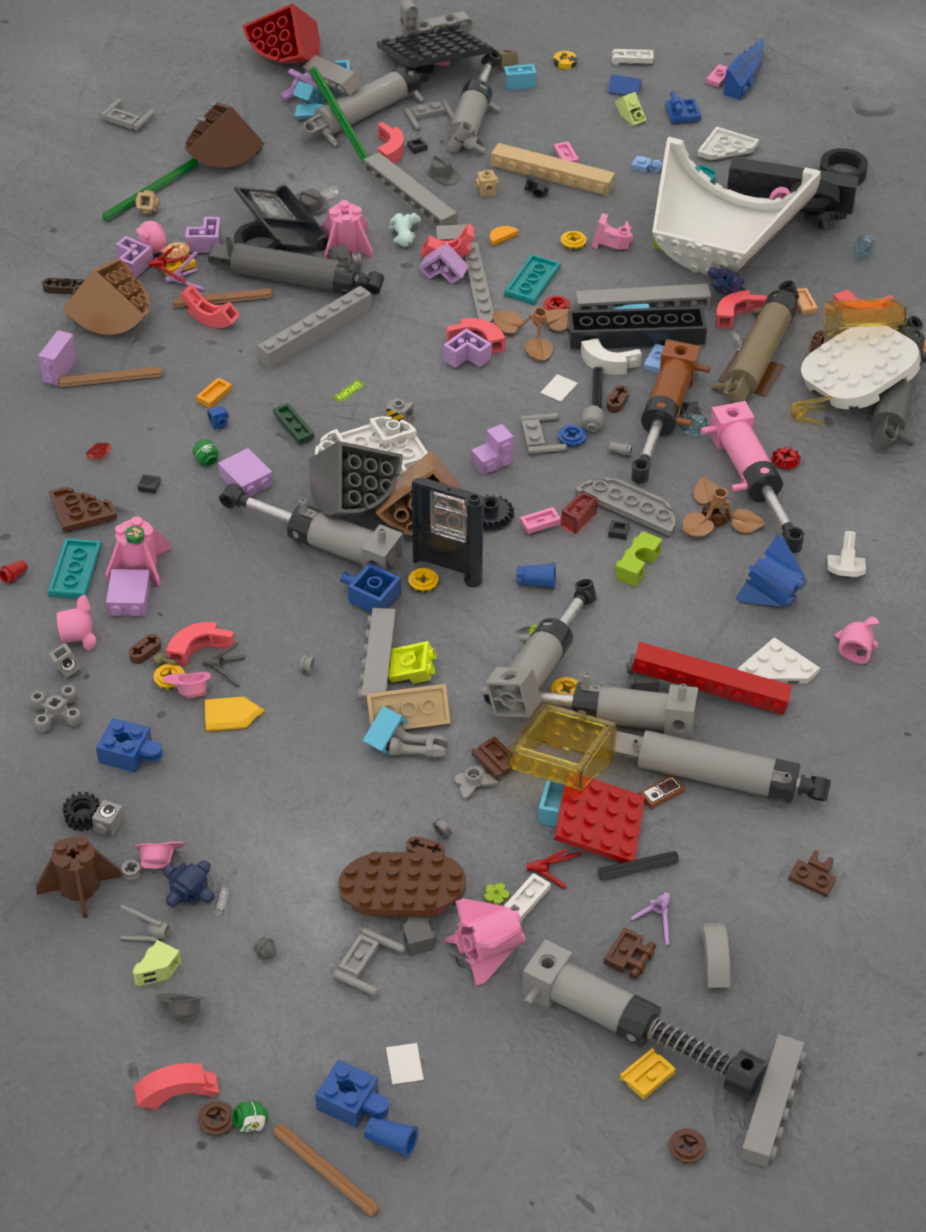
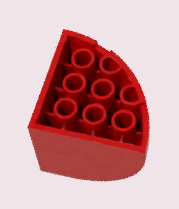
(284, 35)

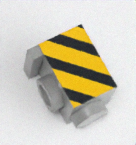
(399, 410)

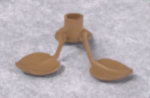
(537, 348)
(707, 492)

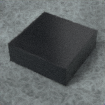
(417, 145)
(618, 529)

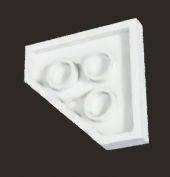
(726, 144)
(780, 664)

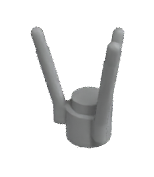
(157, 928)

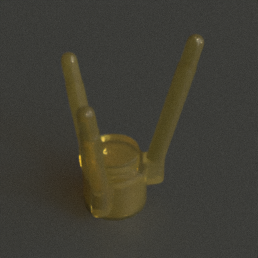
(799, 409)

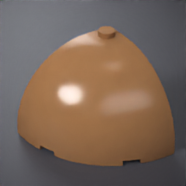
(109, 300)
(397, 507)

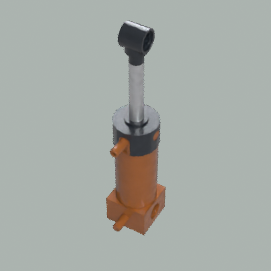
(662, 412)

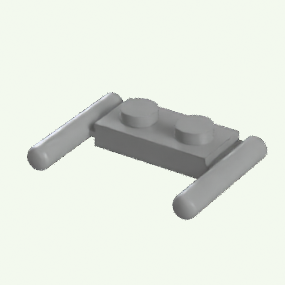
(426, 111)
(124, 118)
(534, 436)
(360, 956)

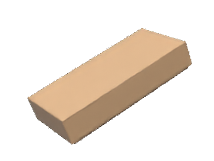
(806, 302)

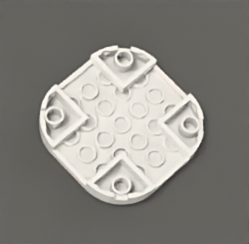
(860, 365)
(384, 435)

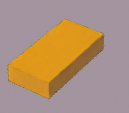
(214, 392)

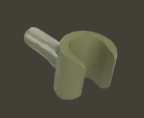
(160, 659)

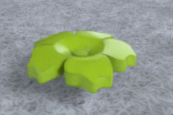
(496, 894)

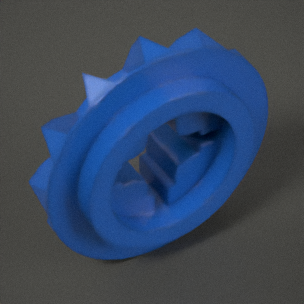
(572, 430)

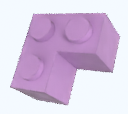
(202, 238)
(134, 254)
(444, 261)
(467, 347)
(496, 452)

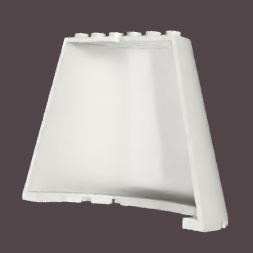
(714, 226)

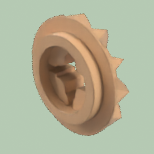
(180, 249)

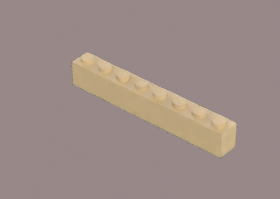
(553, 169)

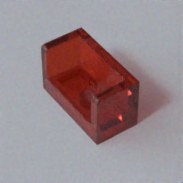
(579, 512)

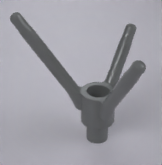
(218, 660)

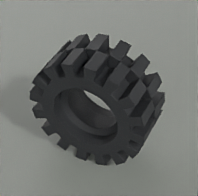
(77, 802)

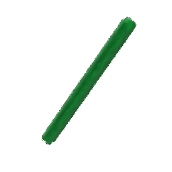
(338, 113)
(155, 186)

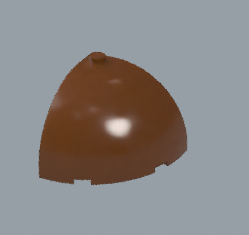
(223, 138)

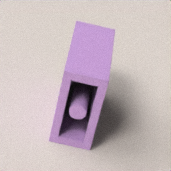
(57, 357)
(246, 471)
(128, 592)

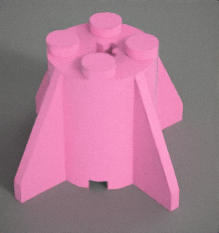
(347, 227)
(140, 555)
(486, 936)

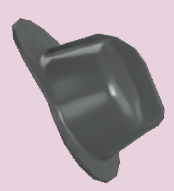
(442, 171)
(312, 201)
(181, 1006)

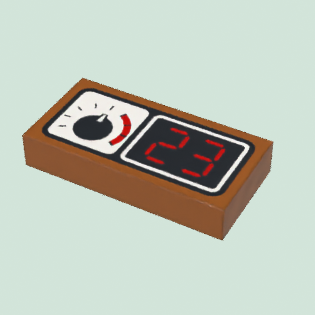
(662, 791)

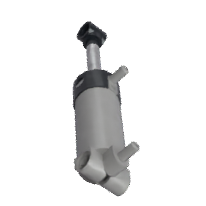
(471, 108)

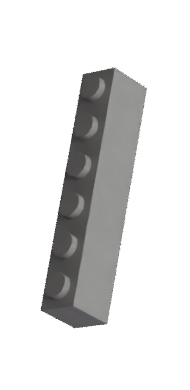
(334, 75)
(377, 653)
(772, 1101)

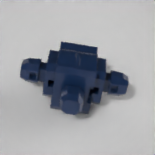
(725, 281)
(188, 883)

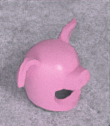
(153, 235)
(77, 624)
(855, 637)

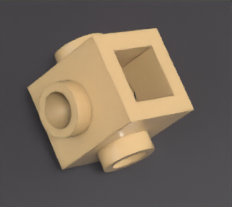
(486, 183)
(142, 200)

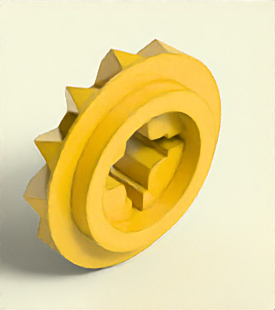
(578, 237)
(417, 575)
(165, 670)
(566, 682)

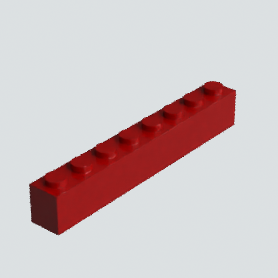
(711, 678)

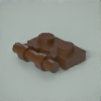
(623, 950)

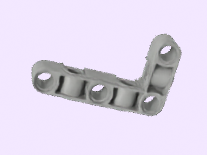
(410, 23)

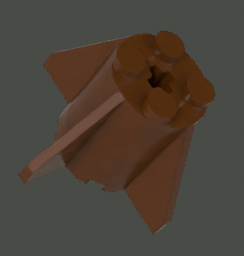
(76, 870)

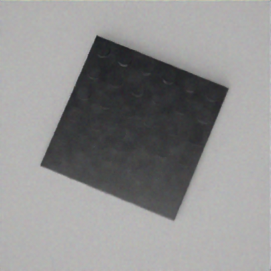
(434, 47)

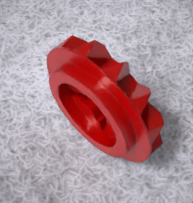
(560, 302)
(789, 462)

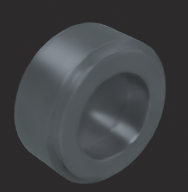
(442, 828)

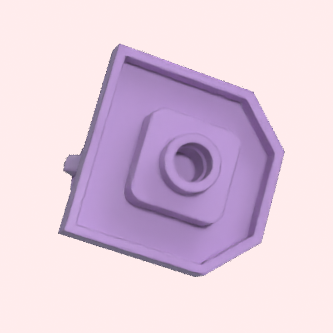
(306, 78)

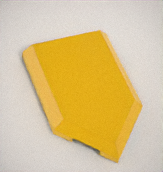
(230, 713)

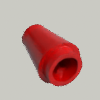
(12, 571)

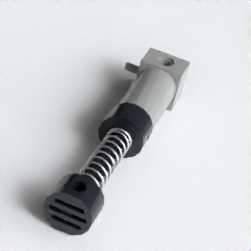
(554, 978)

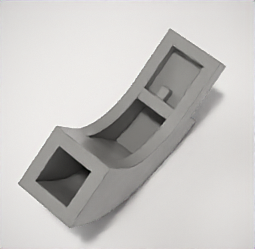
(716, 955)

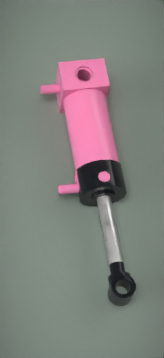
(733, 430)

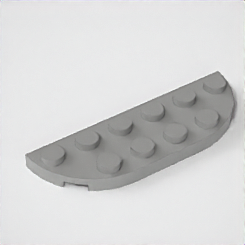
(632, 503)

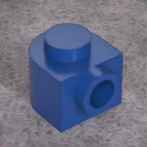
(218, 417)

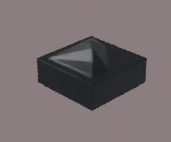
(690, 407)
(149, 483)

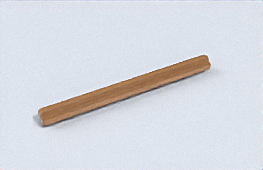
(230, 296)
(114, 376)
(326, 1169)

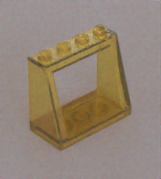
(863, 313)
(569, 731)

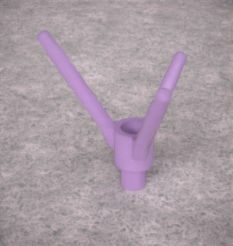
(179, 272)
(660, 906)

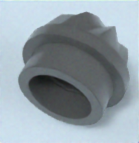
(265, 948)

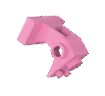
(622, 236)

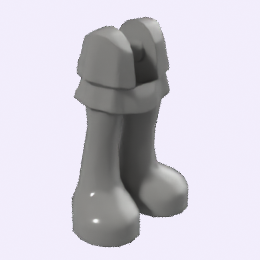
(434, 746)

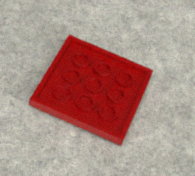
(600, 820)

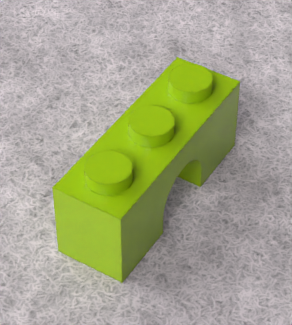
(632, 565)

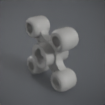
(55, 708)

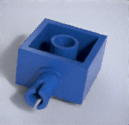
(372, 587)

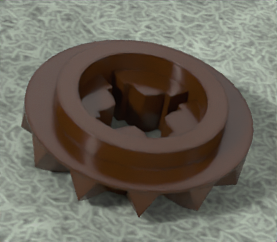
(817, 341)
(718, 519)
(211, 1111)
(692, 1139)

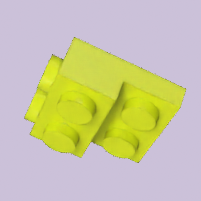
(412, 663)

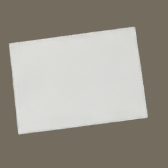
(559, 387)
(404, 1063)

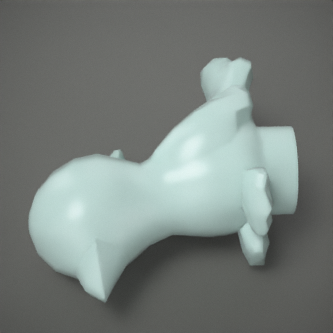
(402, 226)

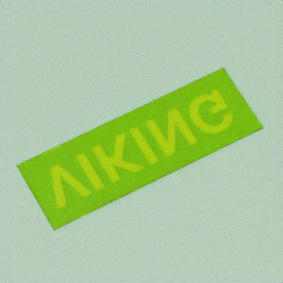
(349, 390)

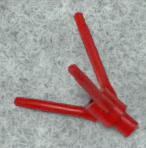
(161, 263)
(542, 866)

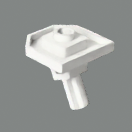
(847, 563)

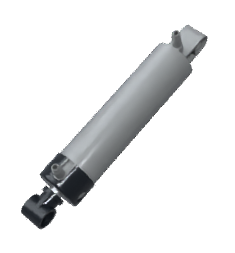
(368, 100)
(720, 766)

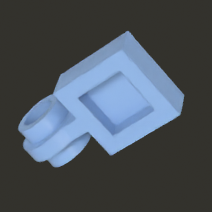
(643, 164)

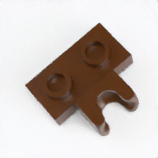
(814, 875)

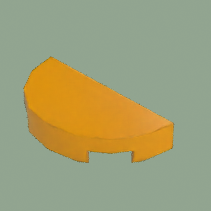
(502, 234)

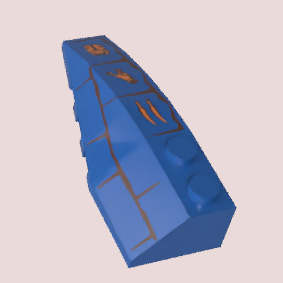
(744, 71)

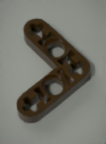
(55, 285)

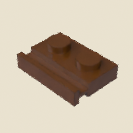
(493, 757)

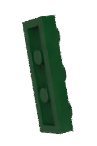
(293, 423)

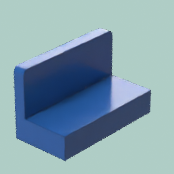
(624, 85)

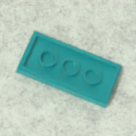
(532, 279)
(75, 568)

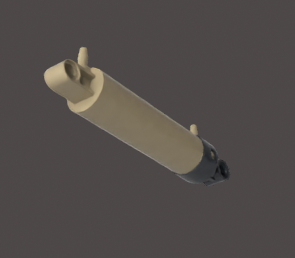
(761, 343)

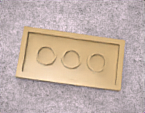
(418, 705)

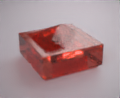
(98, 450)

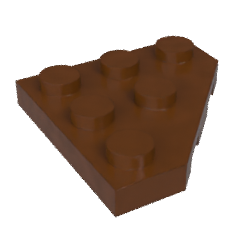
(80, 510)

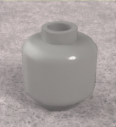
(592, 418)

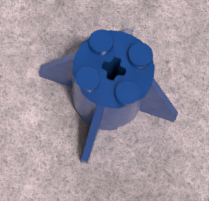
(774, 577)

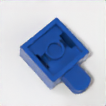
(126, 745)
(349, 1104)

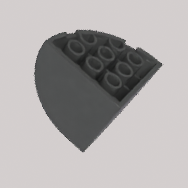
(352, 478)

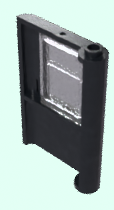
(284, 217)
(448, 528)

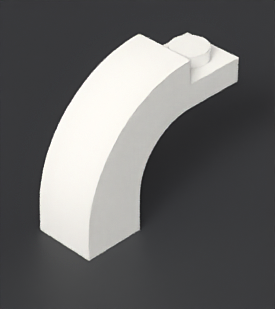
(611, 362)

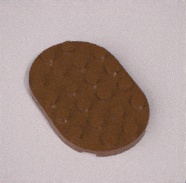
(402, 884)

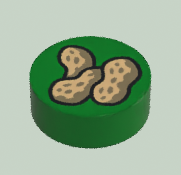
(134, 534)

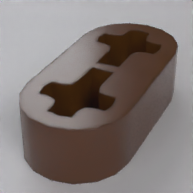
(620, 400)
(145, 648)
(424, 845)

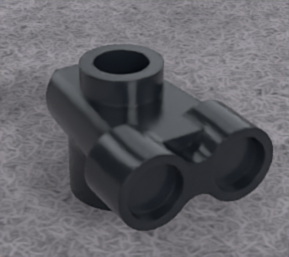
(538, 187)

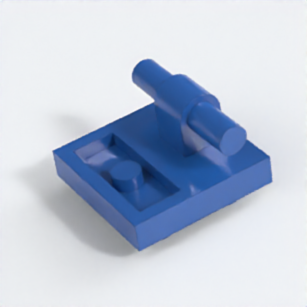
(682, 109)

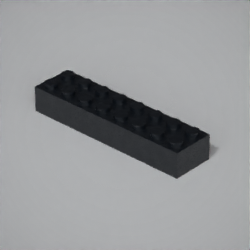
(761, 178)
(637, 326)

